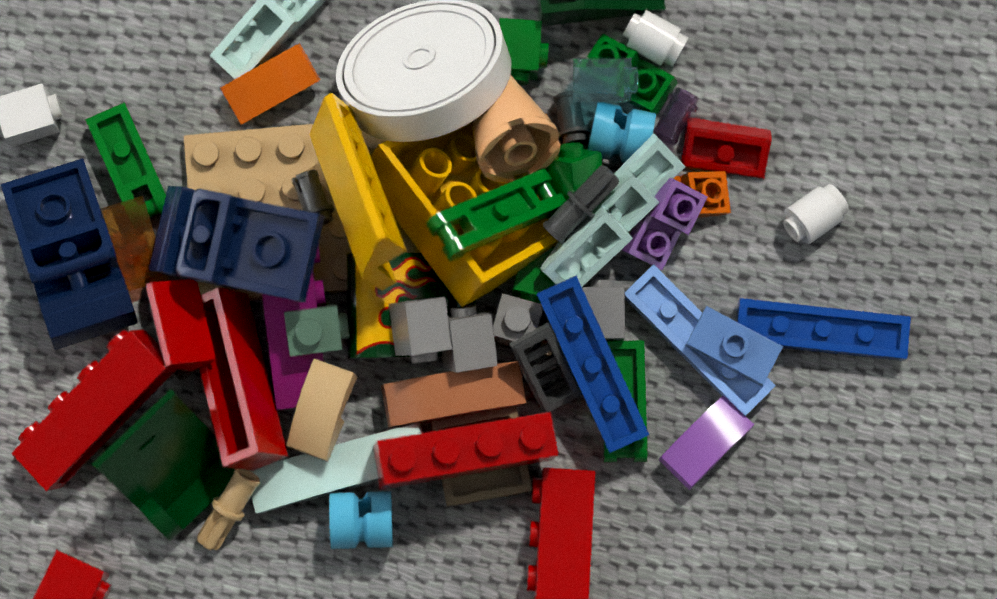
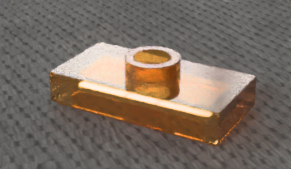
(132, 241)

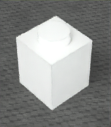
(29, 115)

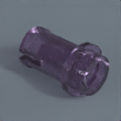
(676, 115)

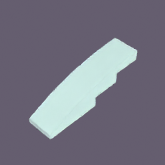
(262, 33)
(606, 233)
(309, 477)

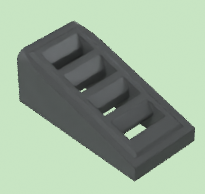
(558, 393)

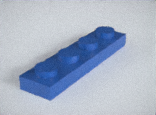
(828, 329)
(592, 364)

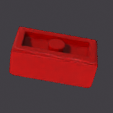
(726, 147)
(181, 324)

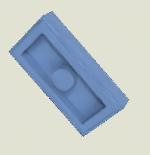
(734, 346)

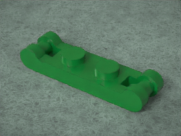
(496, 213)

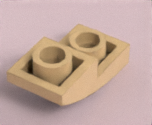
(320, 409)

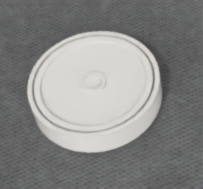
(424, 70)

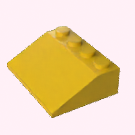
(437, 175)

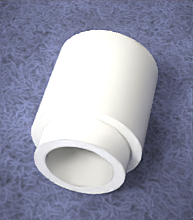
(655, 38)
(815, 214)

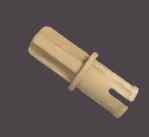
(227, 509)

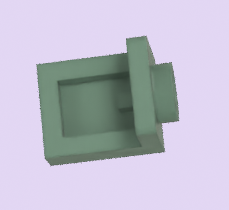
(315, 330)

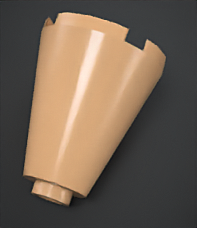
(514, 136)

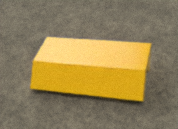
(356, 191)

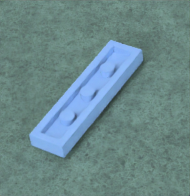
(675, 320)

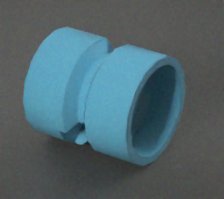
(619, 132)
(361, 520)

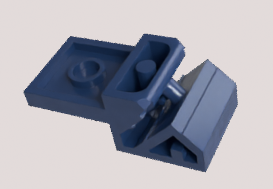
(236, 243)
(69, 254)

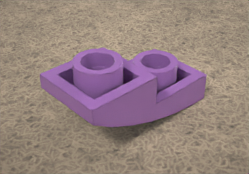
(661, 227)
(706, 442)

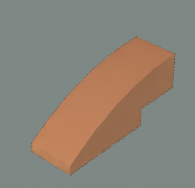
(452, 394)

